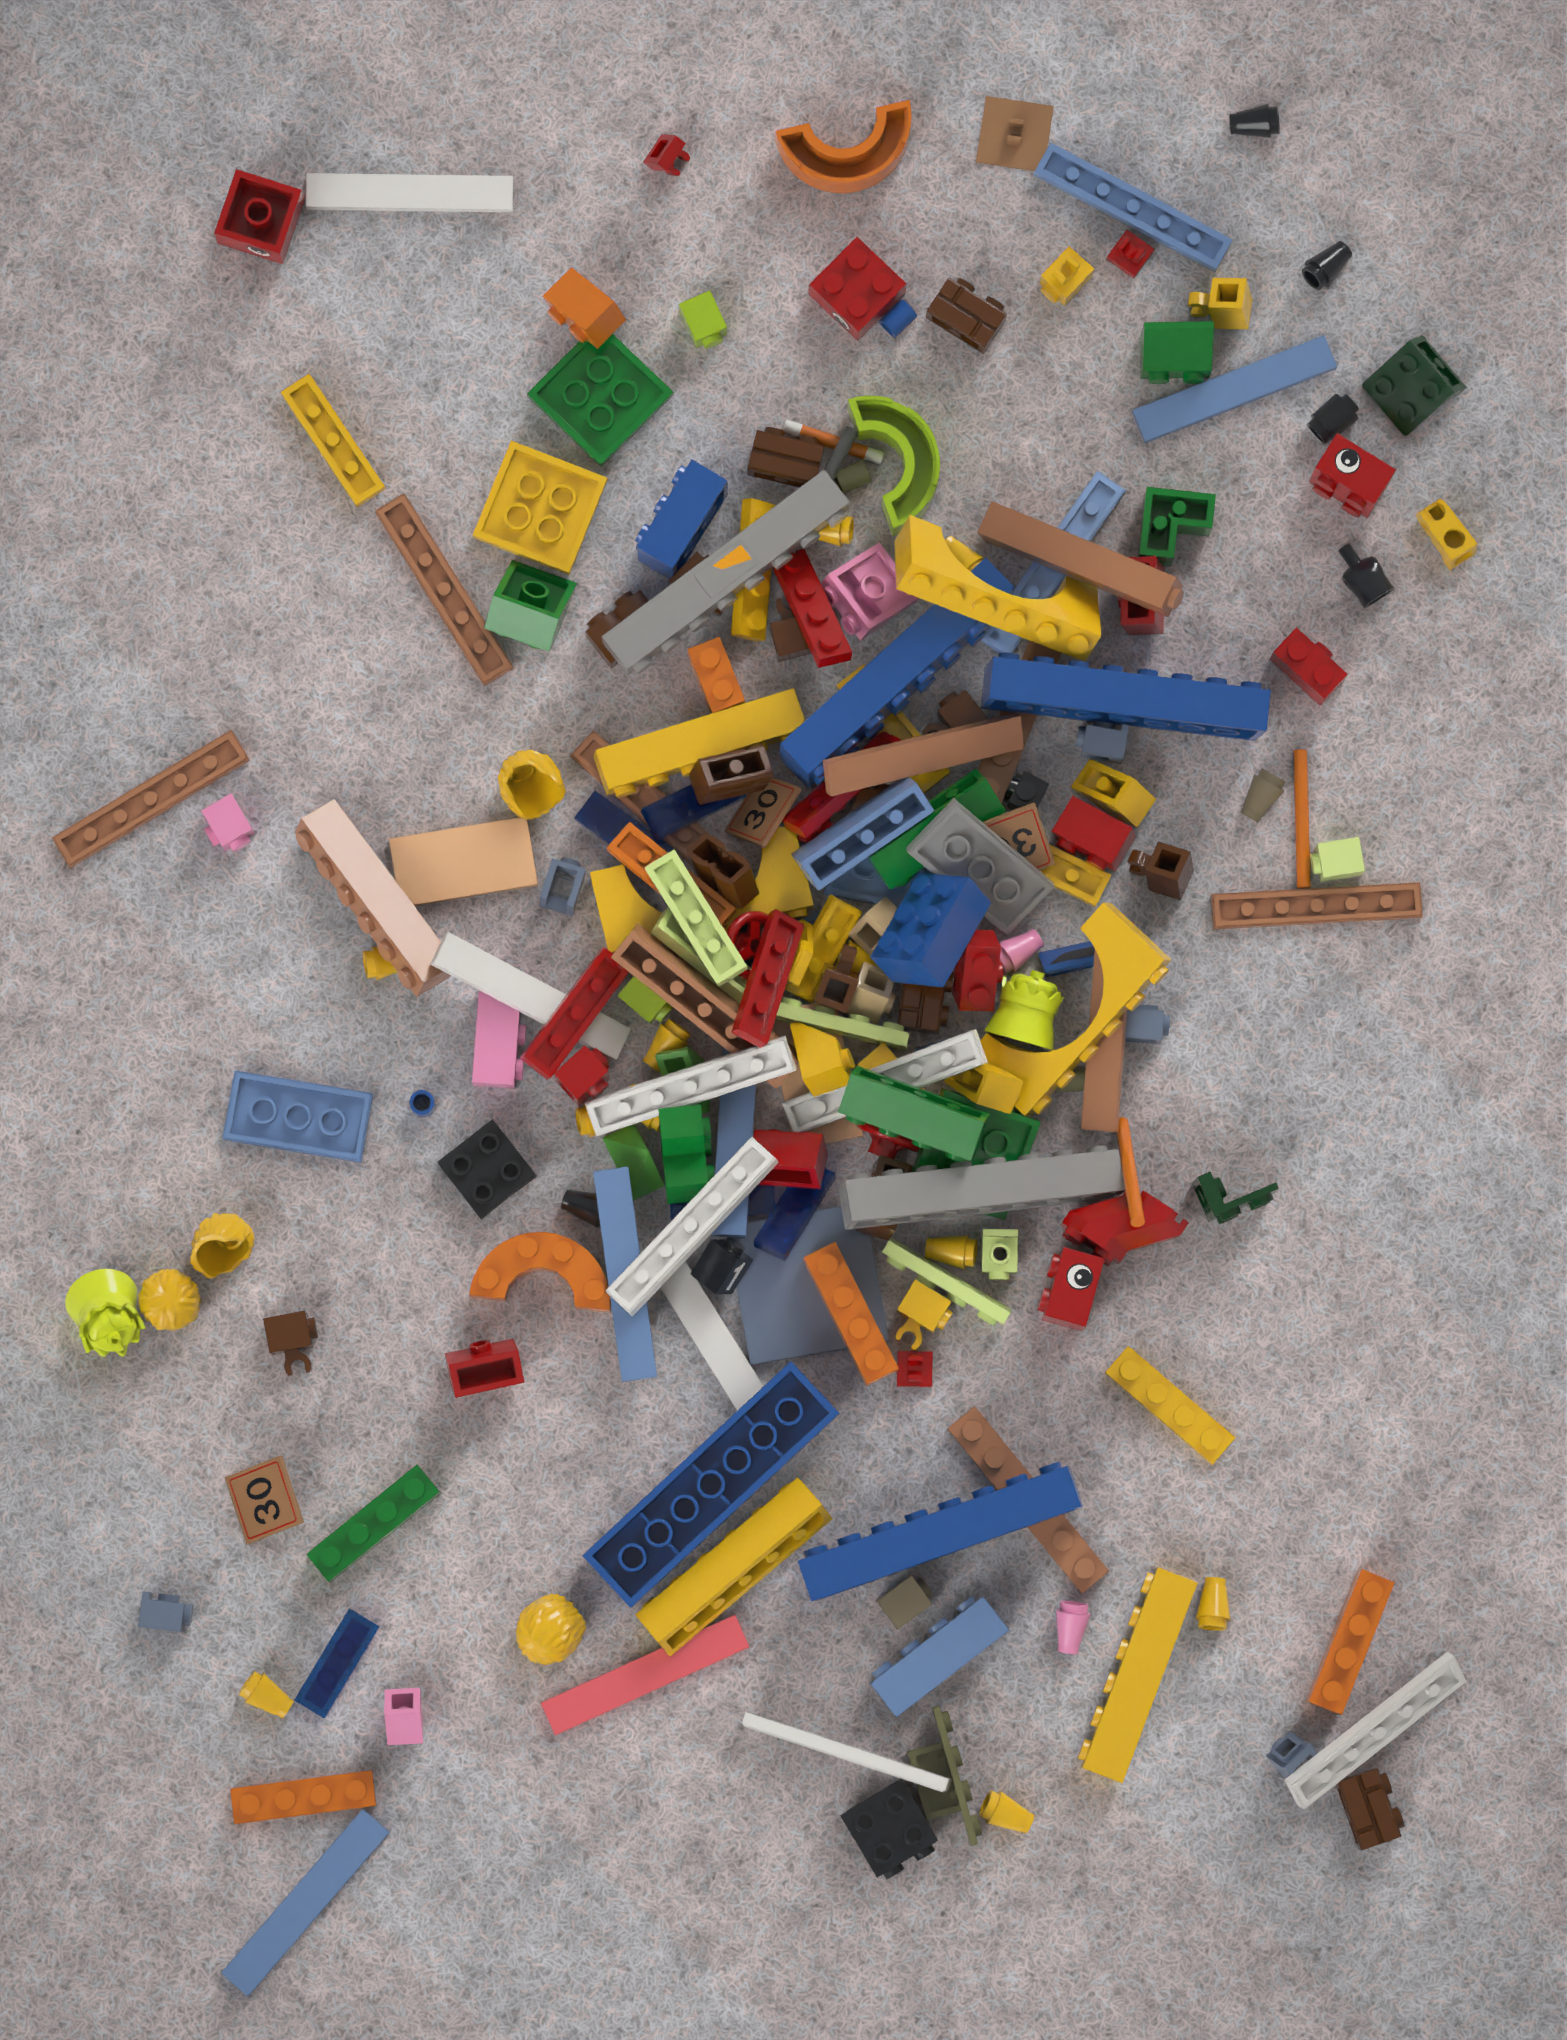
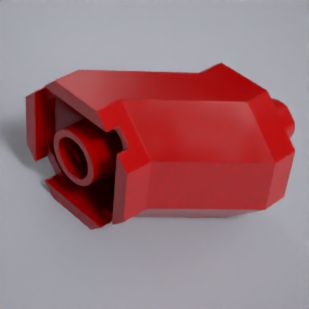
(1109, 1231)

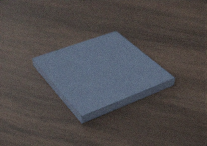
(780, 1301)

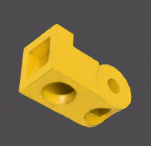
(1447, 533)

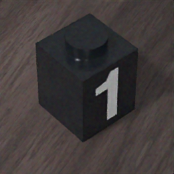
(722, 1265)

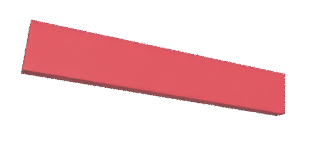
(643, 1676)

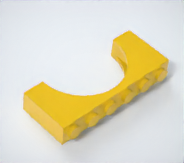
(932, 573)
(778, 881)
(1128, 968)

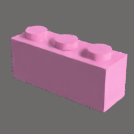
(497, 1044)

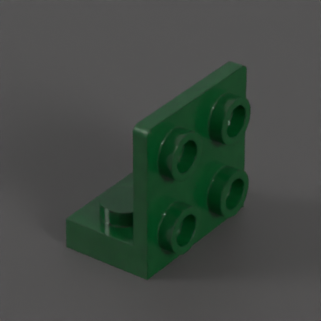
(1413, 384)
(1212, 1193)

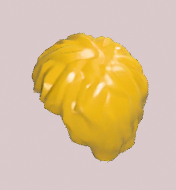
(530, 783)
(221, 1244)
(169, 1300)
(549, 1629)

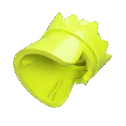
(1027, 1010)
(105, 1311)

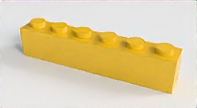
(678, 747)
(733, 1566)
(1138, 1674)

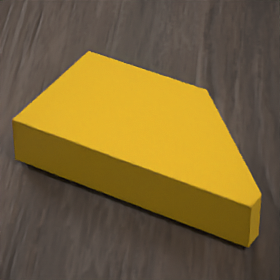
(803, 955)

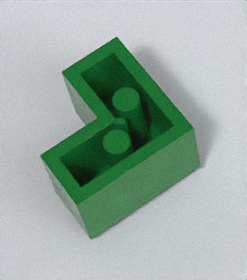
(1169, 513)
(683, 1147)

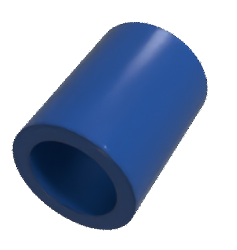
(898, 318)
(422, 1093)

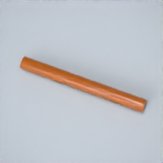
(1301, 819)
(1130, 1173)

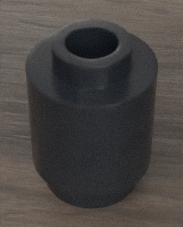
(1333, 417)

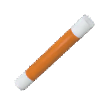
(830, 441)

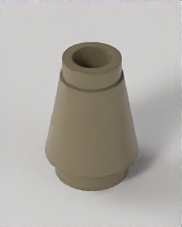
(1262, 794)

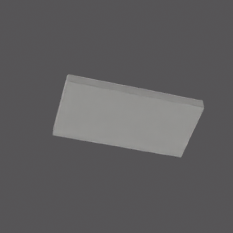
(965, 847)

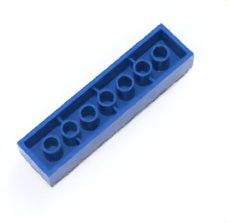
(885, 685)
(1125, 697)
(710, 1484)
(940, 1533)

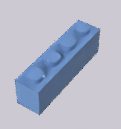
(862, 832)
(939, 1656)

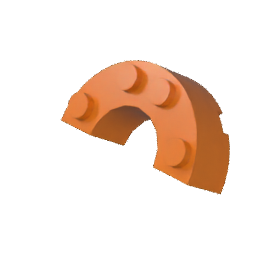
(848, 168)
(538, 1253)

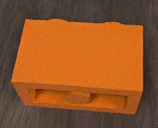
(583, 308)
(715, 675)

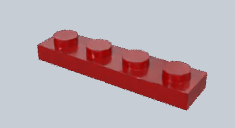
(813, 611)
(819, 806)
(767, 978)
(574, 1014)

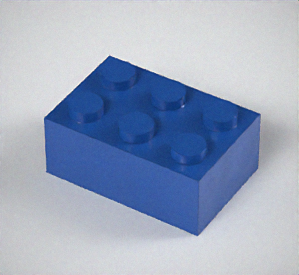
(681, 518)
(930, 929)

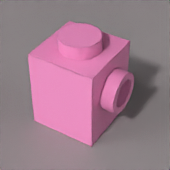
(227, 824)
(403, 1716)

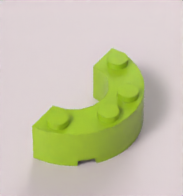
(915, 444)

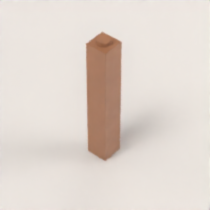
(1081, 559)

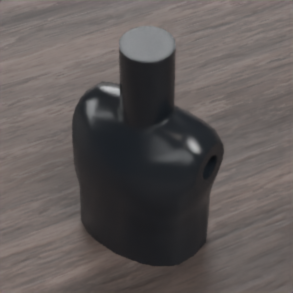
(1364, 577)

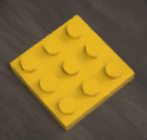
(540, 507)

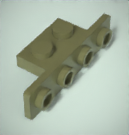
(944, 1760)

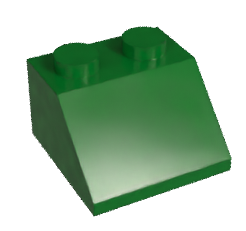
(1176, 351)
(529, 605)

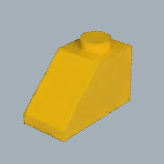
(1114, 792)
(821, 1059)
(988, 1087)

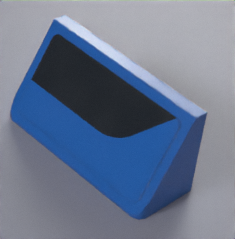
(1067, 959)

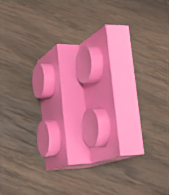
(866, 592)

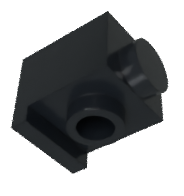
(1024, 791)

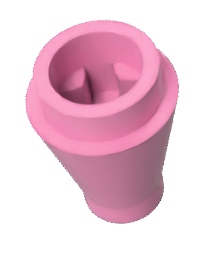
(1018, 950)
(1071, 1624)

